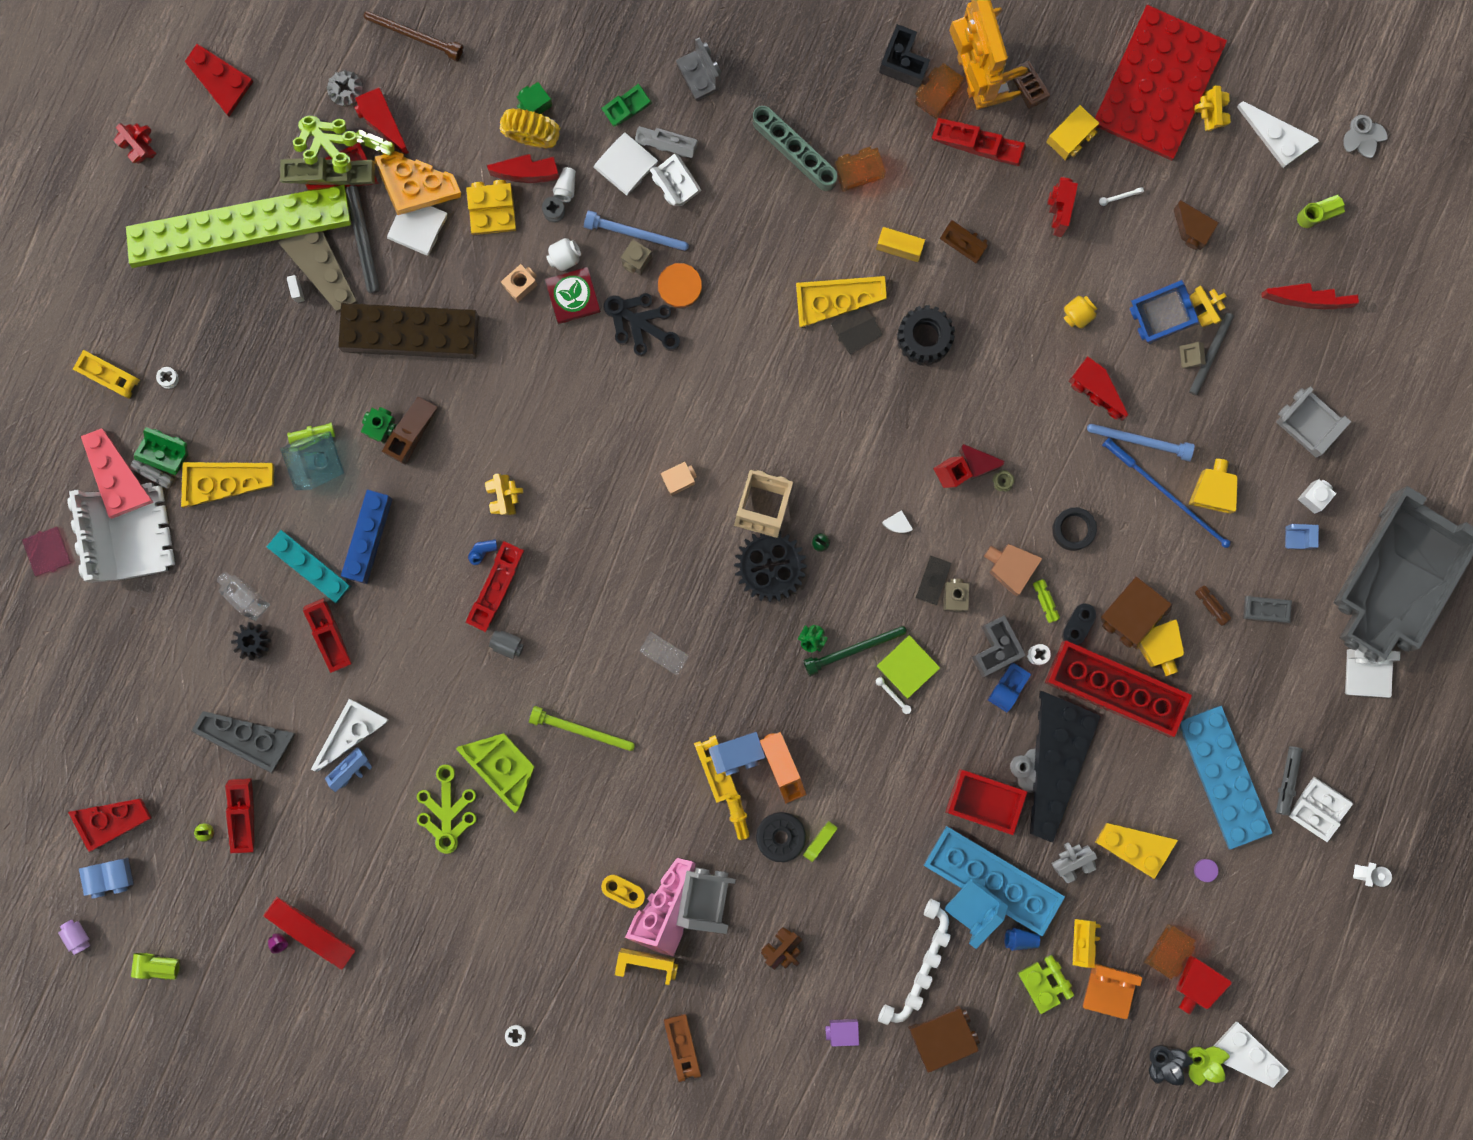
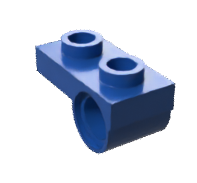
(1009, 687)

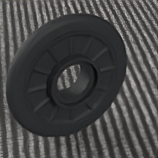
(781, 822)

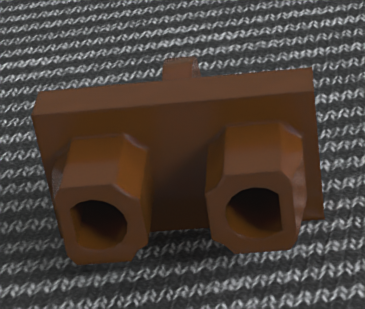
(782, 955)

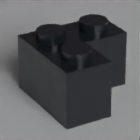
(900, 62)

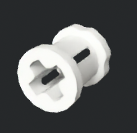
(1045, 657)

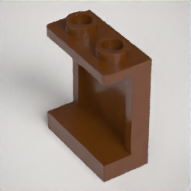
(1135, 613)
(944, 1039)

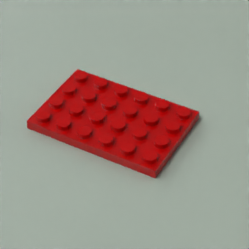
(1159, 82)

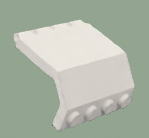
(122, 545)

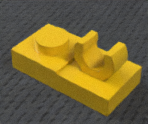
(1084, 943)

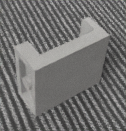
(1311, 422)
(704, 900)

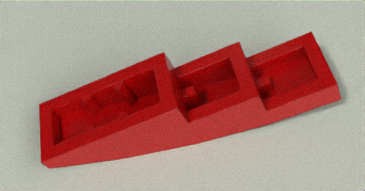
(978, 142)
(1303, 296)
(309, 933)

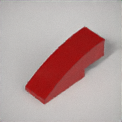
(524, 170)
(327, 635)
(240, 815)

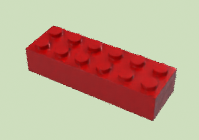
(1118, 689)

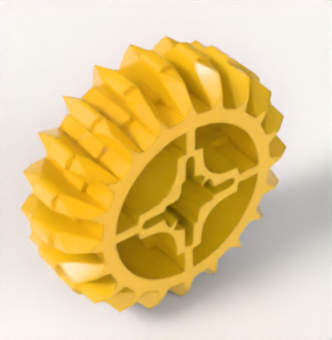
(529, 128)

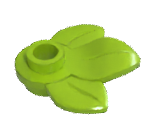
(1209, 1066)

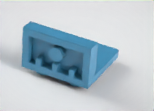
(977, 911)

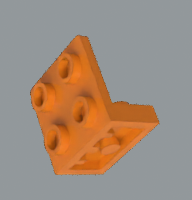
(1110, 991)

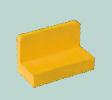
(900, 244)

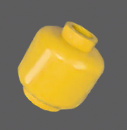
(1080, 312)

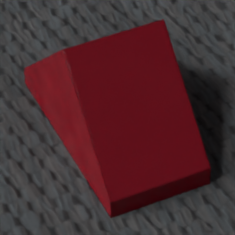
(979, 462)

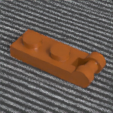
(682, 1046)

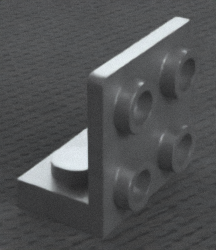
(699, 71)

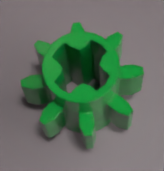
(812, 638)

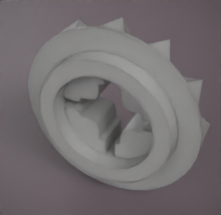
(346, 97)

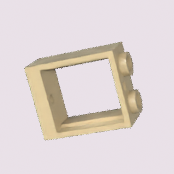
(759, 522)

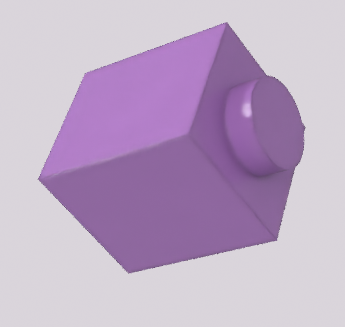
(843, 1032)

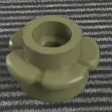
(1009, 478)

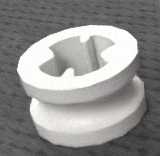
(167, 370)
(509, 1040)

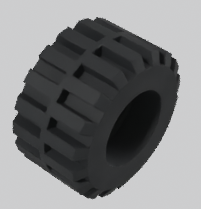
(929, 317)

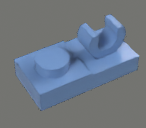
(343, 772)

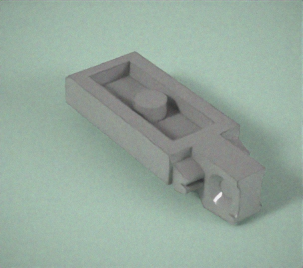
(667, 141)

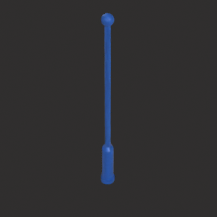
(1130, 462)

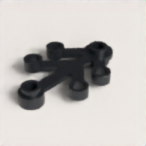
(638, 321)

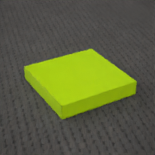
(908, 667)

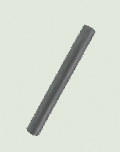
(362, 239)

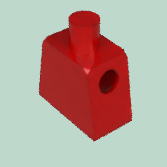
(1200, 985)

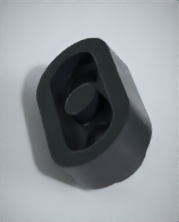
(1079, 624)

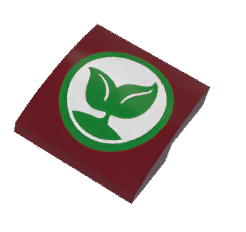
(572, 295)

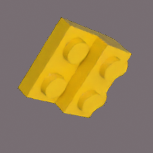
(491, 207)

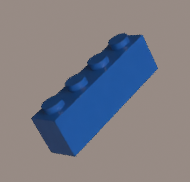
(366, 537)

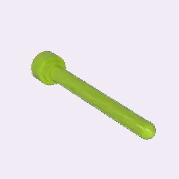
(539, 717)

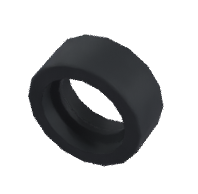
(1091, 525)

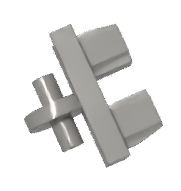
(1073, 859)

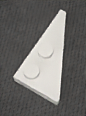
(1281, 139)
(351, 728)

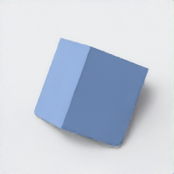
(1301, 536)

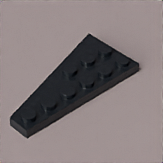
(1059, 756)

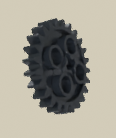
(775, 585)

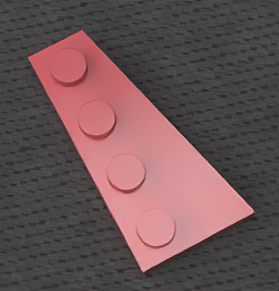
(115, 480)

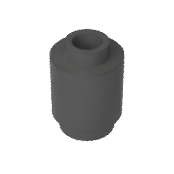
(506, 644)

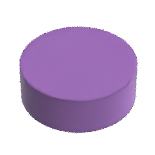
(1205, 870)

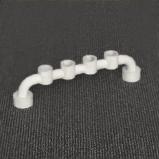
(922, 978)

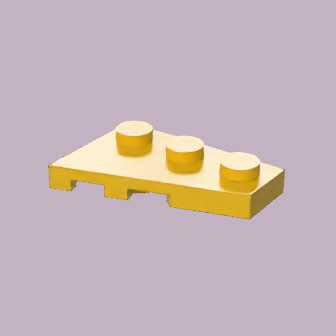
(1138, 848)

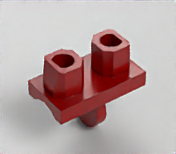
(138, 138)

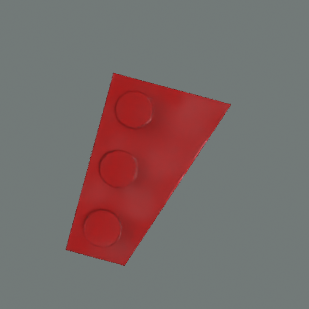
(219, 78)

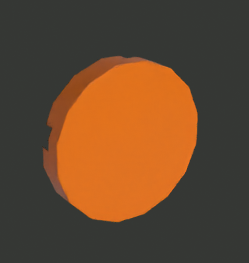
(679, 285)

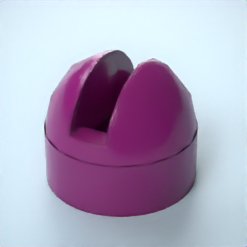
(277, 943)

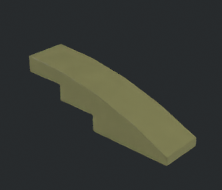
(323, 172)

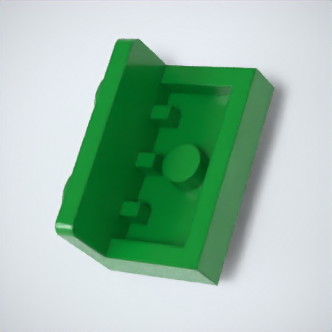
(161, 451)

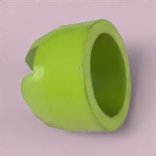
(202, 827)

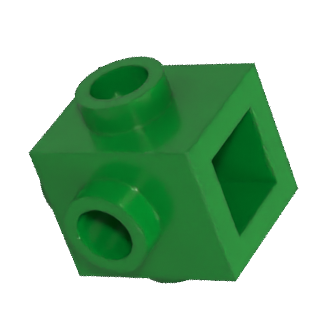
(371, 420)

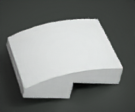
(625, 163)
(418, 229)
(1320, 809)

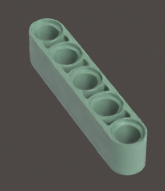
(792, 138)

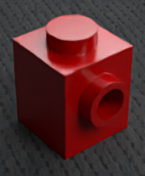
(953, 472)

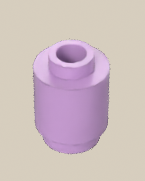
(74, 937)

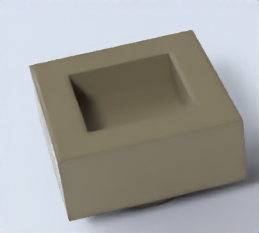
(1192, 355)

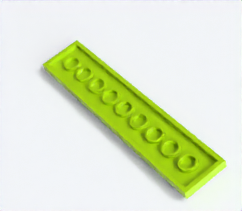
(237, 226)

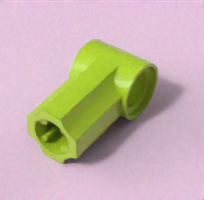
(1321, 211)
(148, 966)

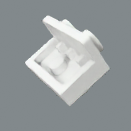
(675, 181)

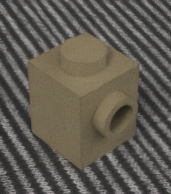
(636, 257)
(956, 595)

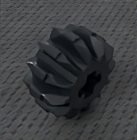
(242, 643)

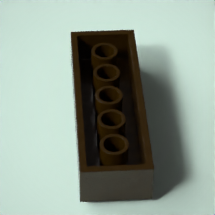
(408, 331)

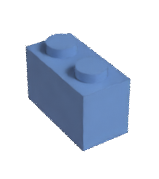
(736, 753)

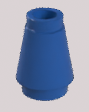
(1019, 939)

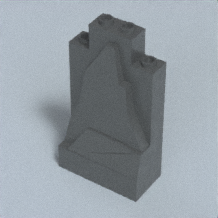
(1403, 577)

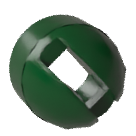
(819, 547)

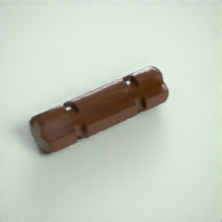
(1213, 605)

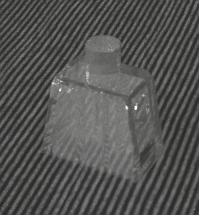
(242, 596)

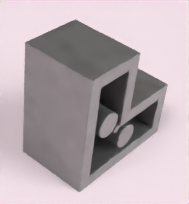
(1003, 650)

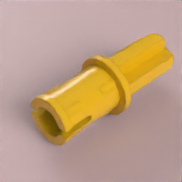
(738, 816)

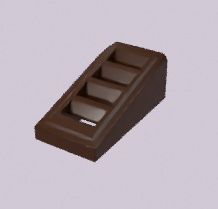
(1040, 87)

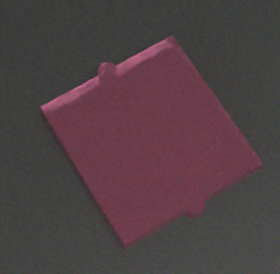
(46, 551)

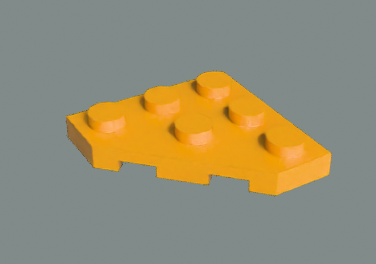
(414, 183)

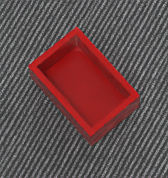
(986, 802)

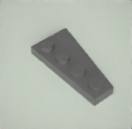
(250, 741)

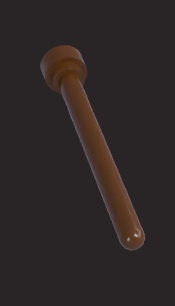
(453, 50)

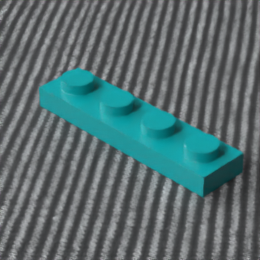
(308, 566)

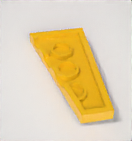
(835, 297)
(215, 481)

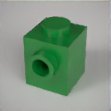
(534, 99)

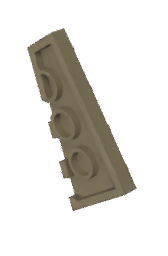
(320, 265)

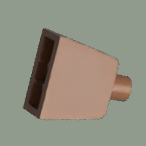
(1012, 567)

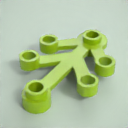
(312, 126)
(446, 813)

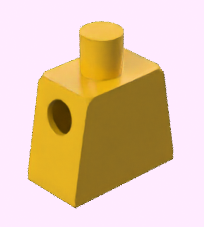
(1216, 489)
(1163, 646)

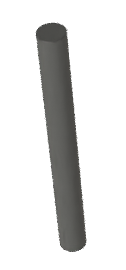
(1209, 358)

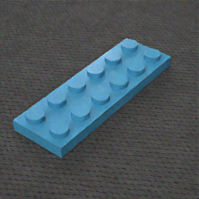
(1225, 777)
(1027, 898)

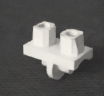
(1379, 876)

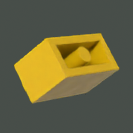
(1073, 132)

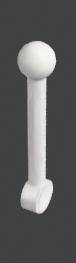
(1104, 201)
(906, 709)

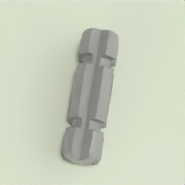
(151, 473)

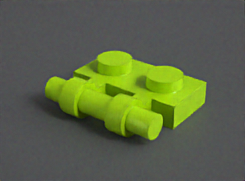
(1039, 988)

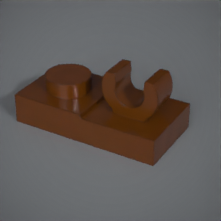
(964, 241)

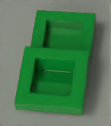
(627, 105)

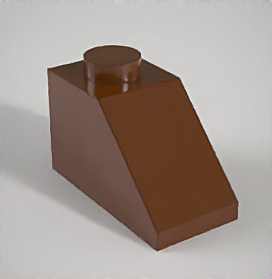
(1193, 225)

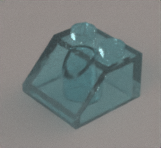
(312, 461)

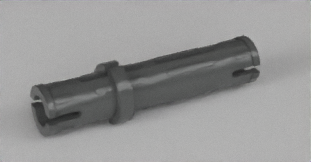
(1289, 780)

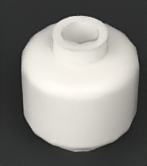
(563, 254)

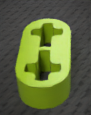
(820, 841)

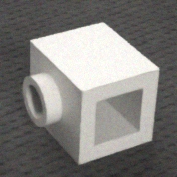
(1317, 495)

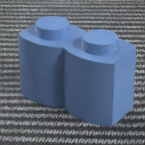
(106, 876)

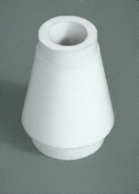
(565, 185)

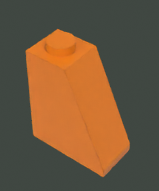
(782, 767)

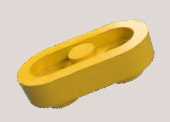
(623, 890)

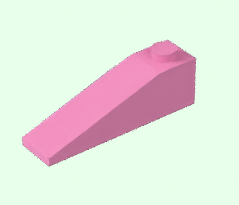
(657, 922)

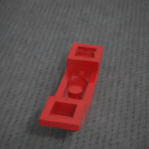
(495, 586)

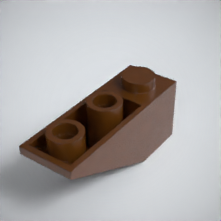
(409, 431)

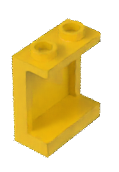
(648, 960)

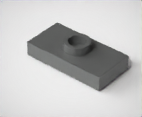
(1267, 609)

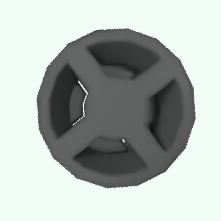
(554, 214)

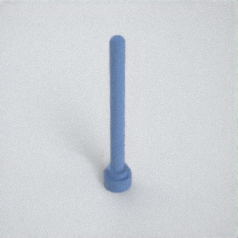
(594, 221)
(1184, 450)

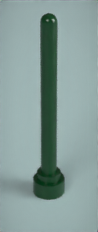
(814, 665)

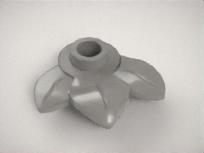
(1364, 140)
(1027, 776)

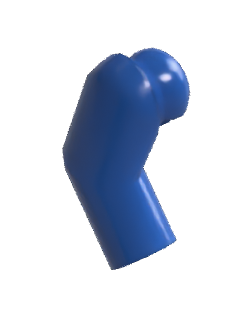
(479, 550)

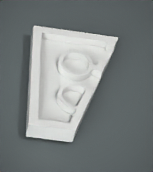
(1250, 1056)

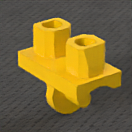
(1211, 108)
(1211, 315)
(506, 494)

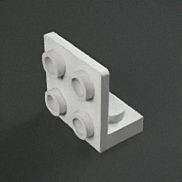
(1367, 677)

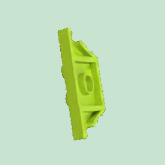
(501, 767)

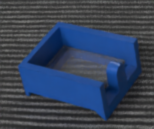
(1164, 312)

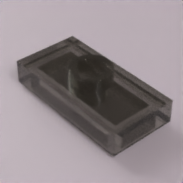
(933, 580)

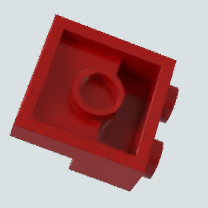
(1061, 204)

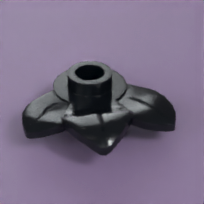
(1170, 1067)

